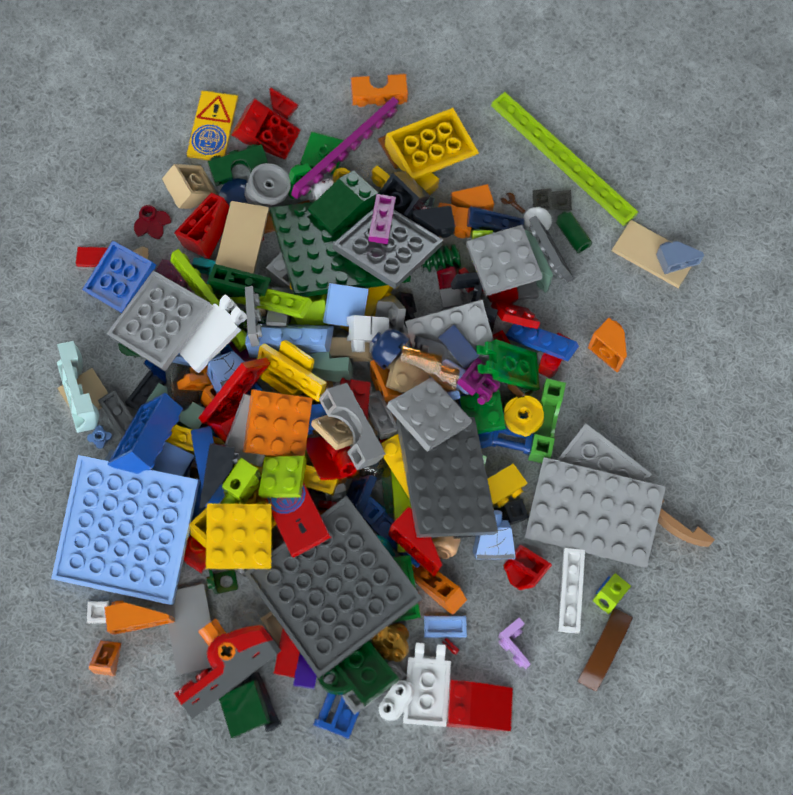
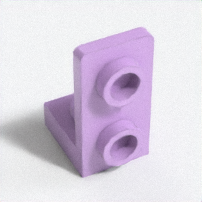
(514, 631)

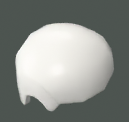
(541, 213)

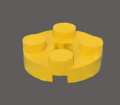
(521, 405)

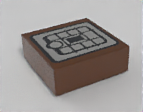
(519, 391)

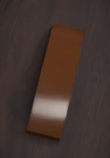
(605, 649)

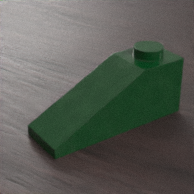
(233, 282)

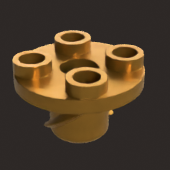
(392, 642)

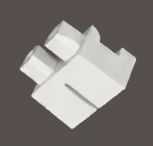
(363, 329)

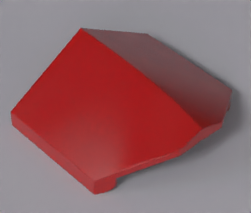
(526, 568)

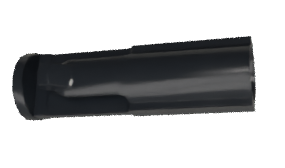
(274, 721)

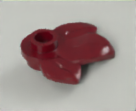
(151, 225)

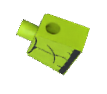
(241, 483)

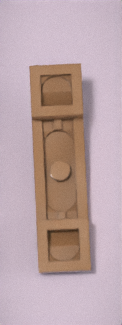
(697, 537)

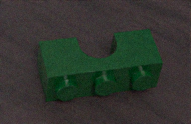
(221, 167)

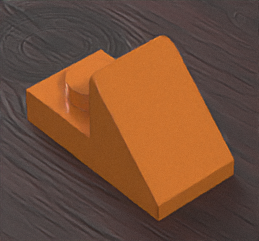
(194, 380)

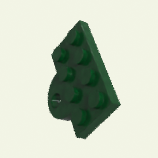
(362, 673)

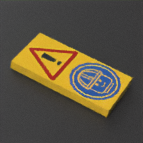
(212, 125)

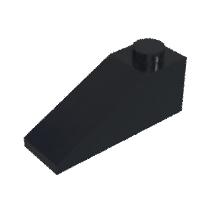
(218, 466)

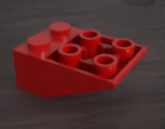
(266, 127)

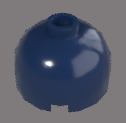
(387, 346)

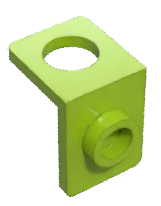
(612, 592)

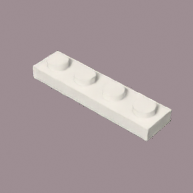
(571, 590)

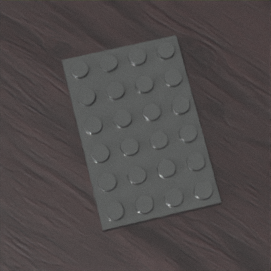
(448, 485)

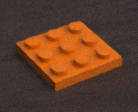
(277, 424)

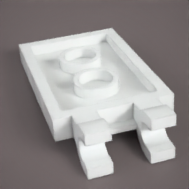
(213, 333)
(431, 687)

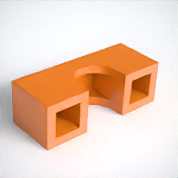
(364, 93)

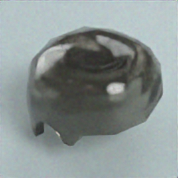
(372, 470)

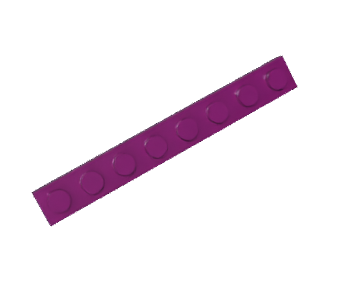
(342, 151)

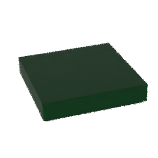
(244, 709)

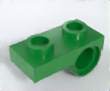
(296, 174)

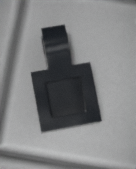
(408, 302)

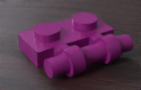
(472, 382)

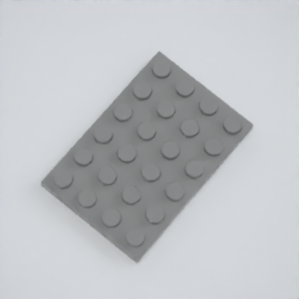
(595, 512)

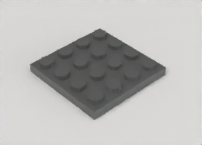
(392, 262)

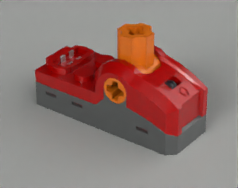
(249, 651)

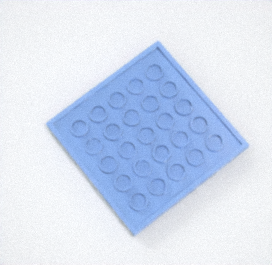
(125, 530)

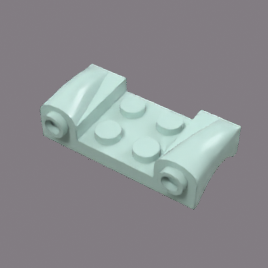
(70, 367)

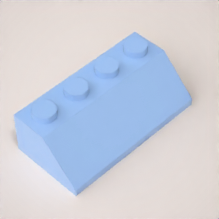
(305, 337)

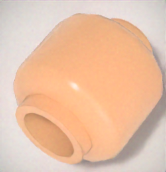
(446, 546)

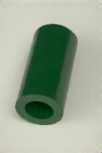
(573, 232)

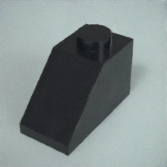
(436, 220)

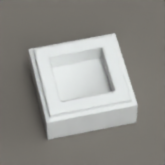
(96, 611)

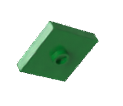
(318, 148)

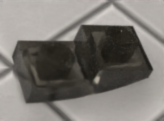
(552, 200)

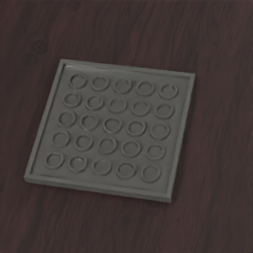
(336, 591)

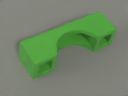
(544, 438)

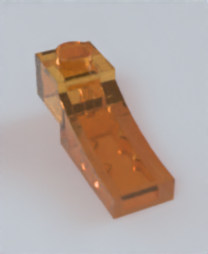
(432, 365)

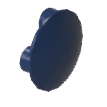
(234, 191)

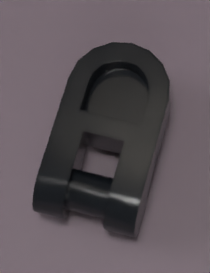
(434, 347)

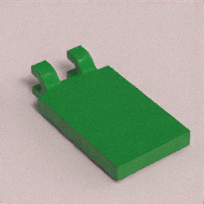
(510, 364)

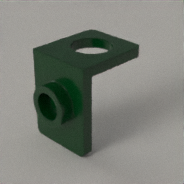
(213, 581)

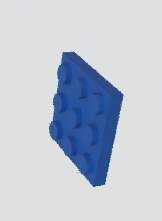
(118, 276)

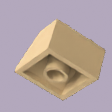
(188, 185)

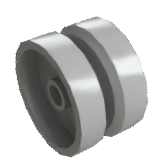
(267, 186)

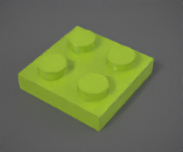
(282, 476)

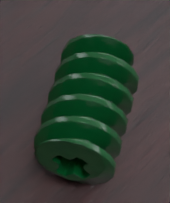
(442, 258)

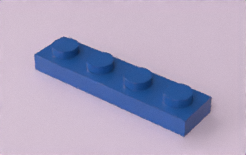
(543, 341)

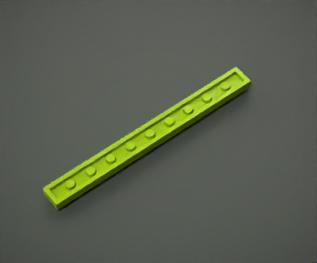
(564, 159)

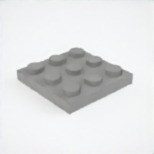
(504, 260)
(429, 414)

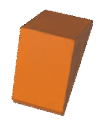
(105, 658)

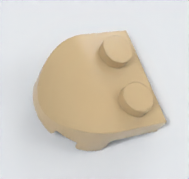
(404, 375)

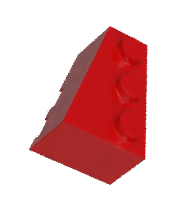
(204, 226)

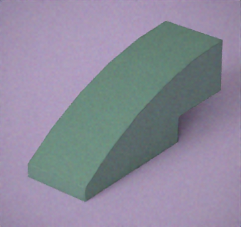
(331, 368)

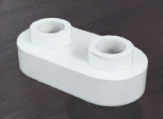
(396, 701)

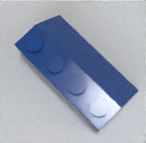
(146, 435)

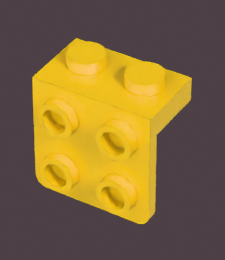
(296, 355)

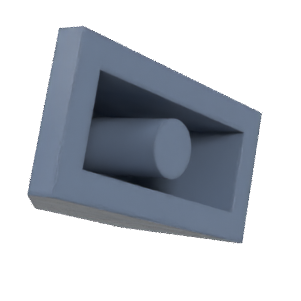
(677, 256)

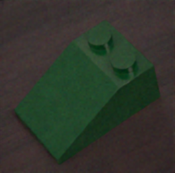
(344, 202)

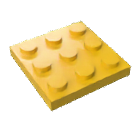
(238, 536)

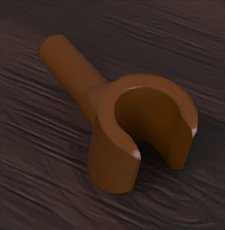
(512, 201)

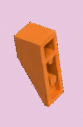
(440, 589)
(126, 617)

